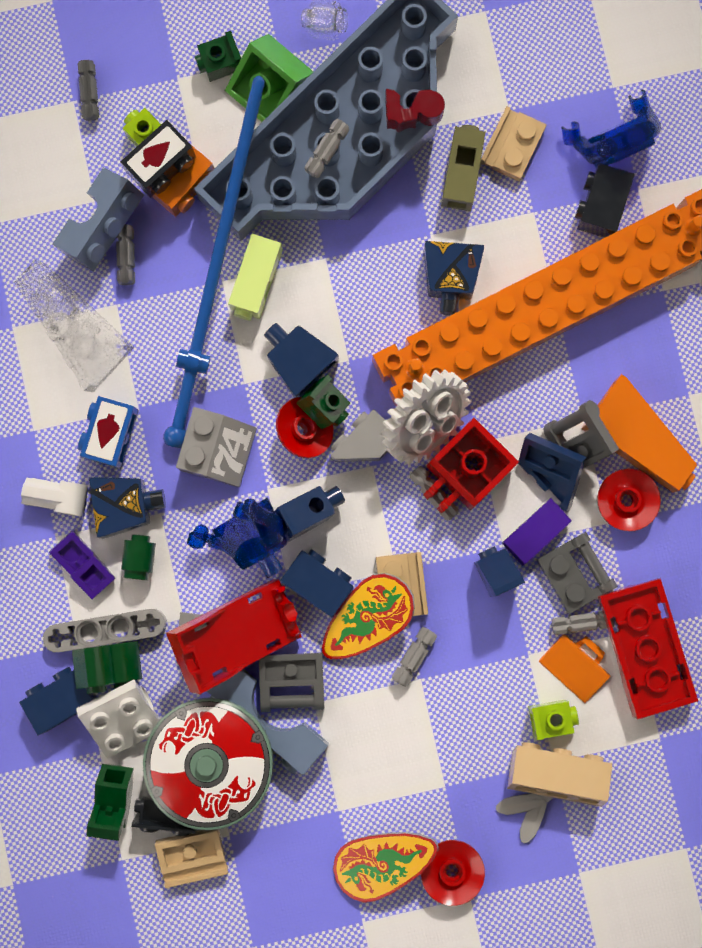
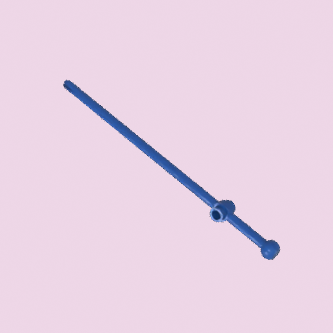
(193, 360)

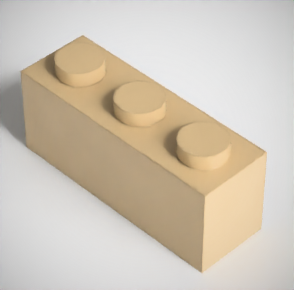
(560, 774)

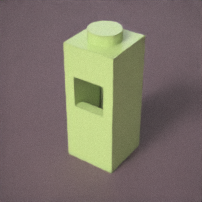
(255, 277)

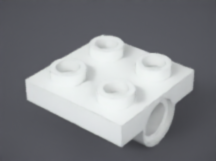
(119, 718)

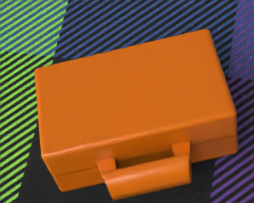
(575, 666)

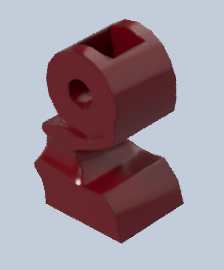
(426, 108)

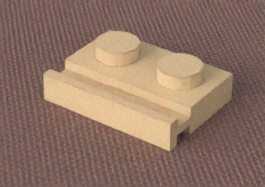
(513, 143)
(410, 570)
(191, 857)

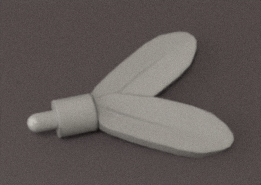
(535, 807)

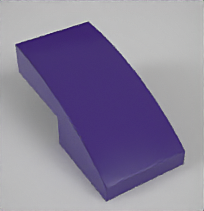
(536, 532)
(82, 564)

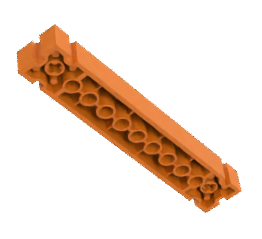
(551, 299)

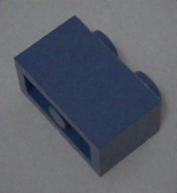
(317, 582)
(55, 703)

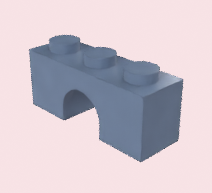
(90, 240)

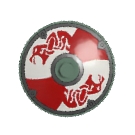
(208, 763)

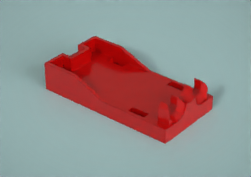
(234, 636)
(647, 649)

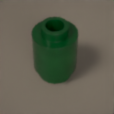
(138, 557)

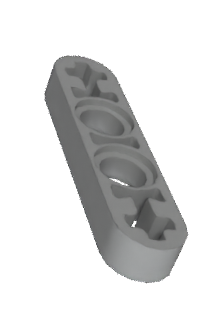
(105, 631)

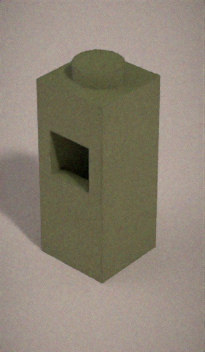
(463, 167)

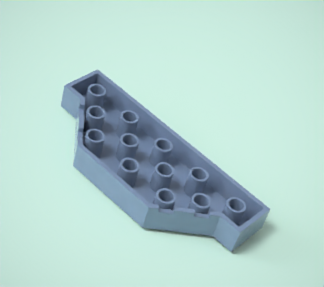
(386, 52)

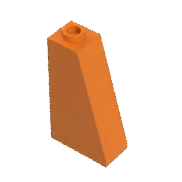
(644, 437)

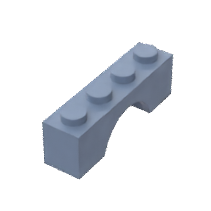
(296, 745)

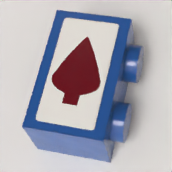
(108, 432)

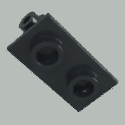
(151, 819)

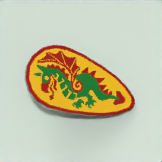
(369, 616)
(382, 863)

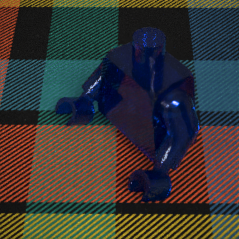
(619, 140)
(247, 537)

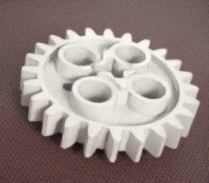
(426, 417)

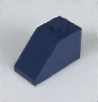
(498, 571)

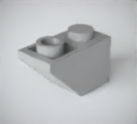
(363, 442)

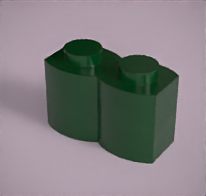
(106, 665)

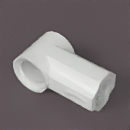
(62, 496)

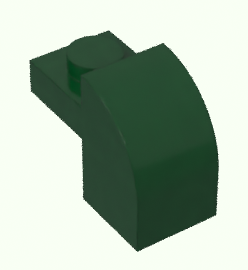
(111, 802)

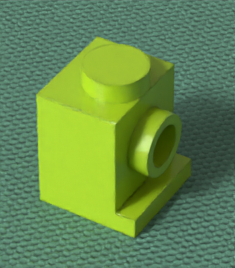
(136, 121)
(542, 713)

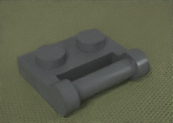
(593, 443)
(567, 578)
(291, 670)

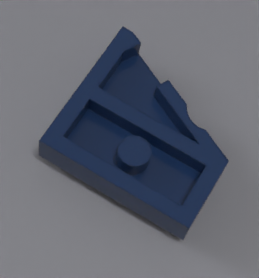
(552, 467)

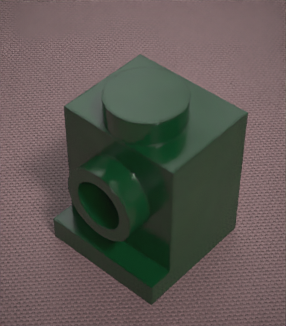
(223, 65)
(324, 403)

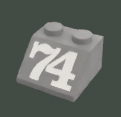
(216, 447)

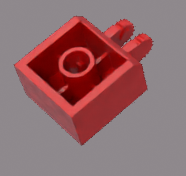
(466, 484)

